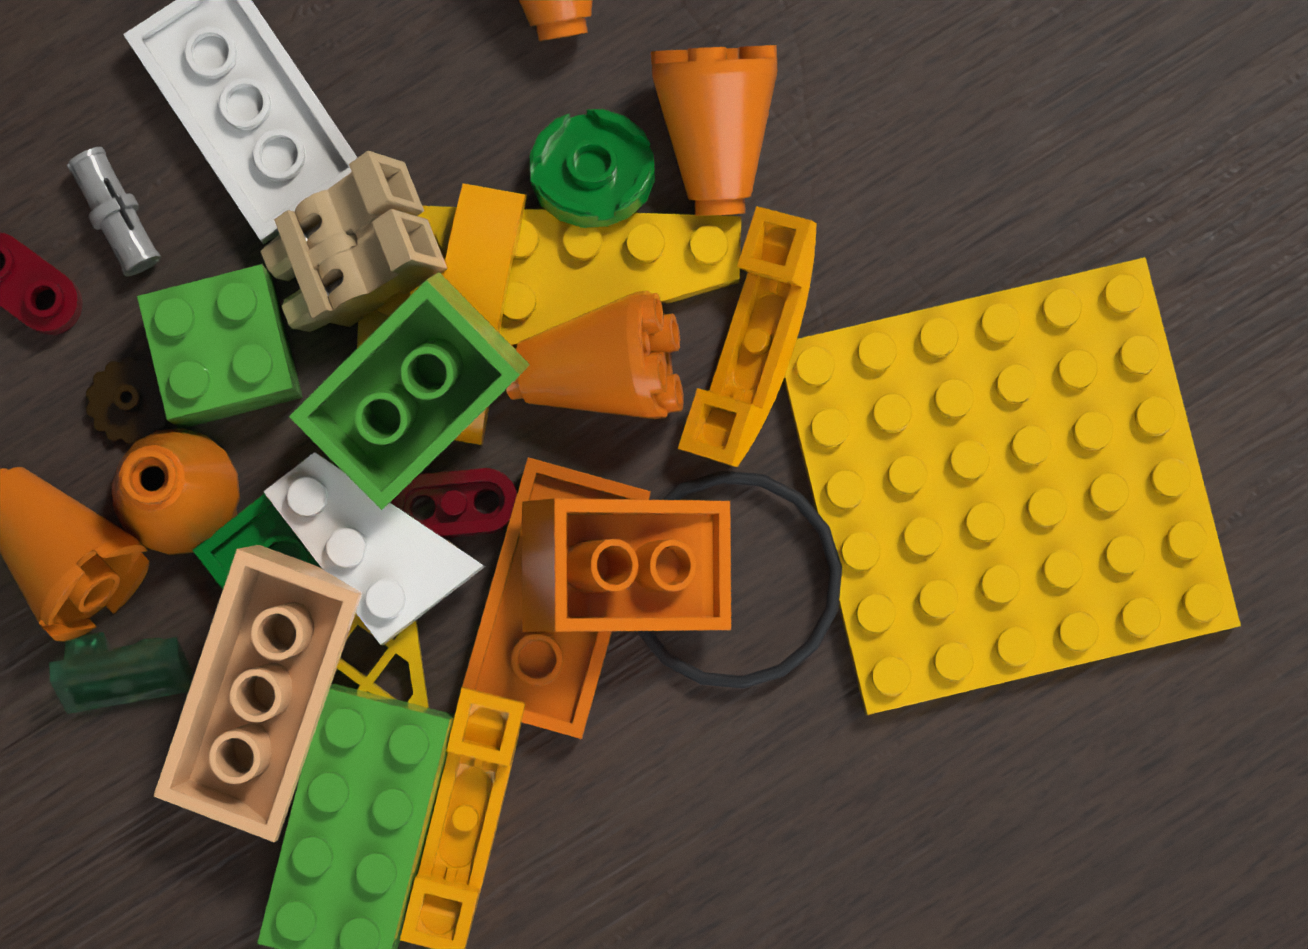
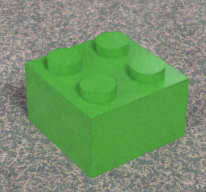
(219, 347)

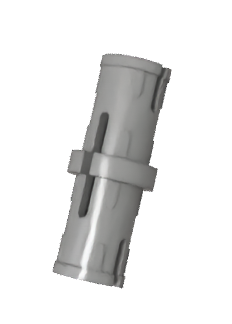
(113, 211)

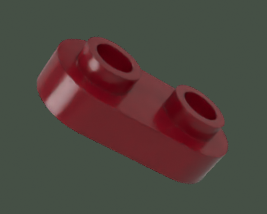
(25, 278)
(456, 498)

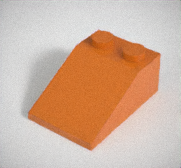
(625, 565)

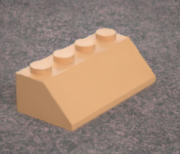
(258, 691)

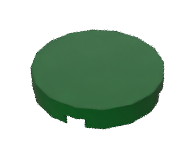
(592, 168)

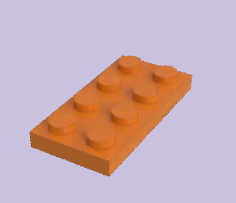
(544, 669)

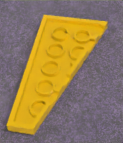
(576, 269)

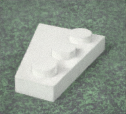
(379, 552)

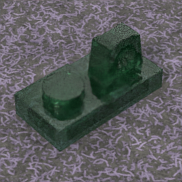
(101, 678)

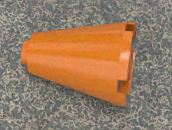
(64, 555)

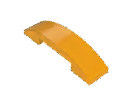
(481, 259)
(759, 340)
(463, 820)

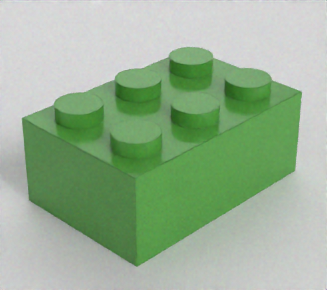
(409, 390)

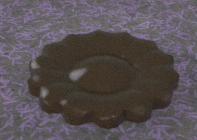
(126, 401)

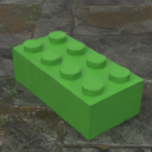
(357, 824)

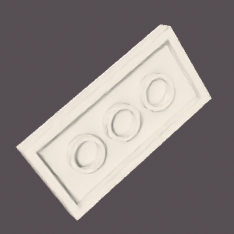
(243, 105)

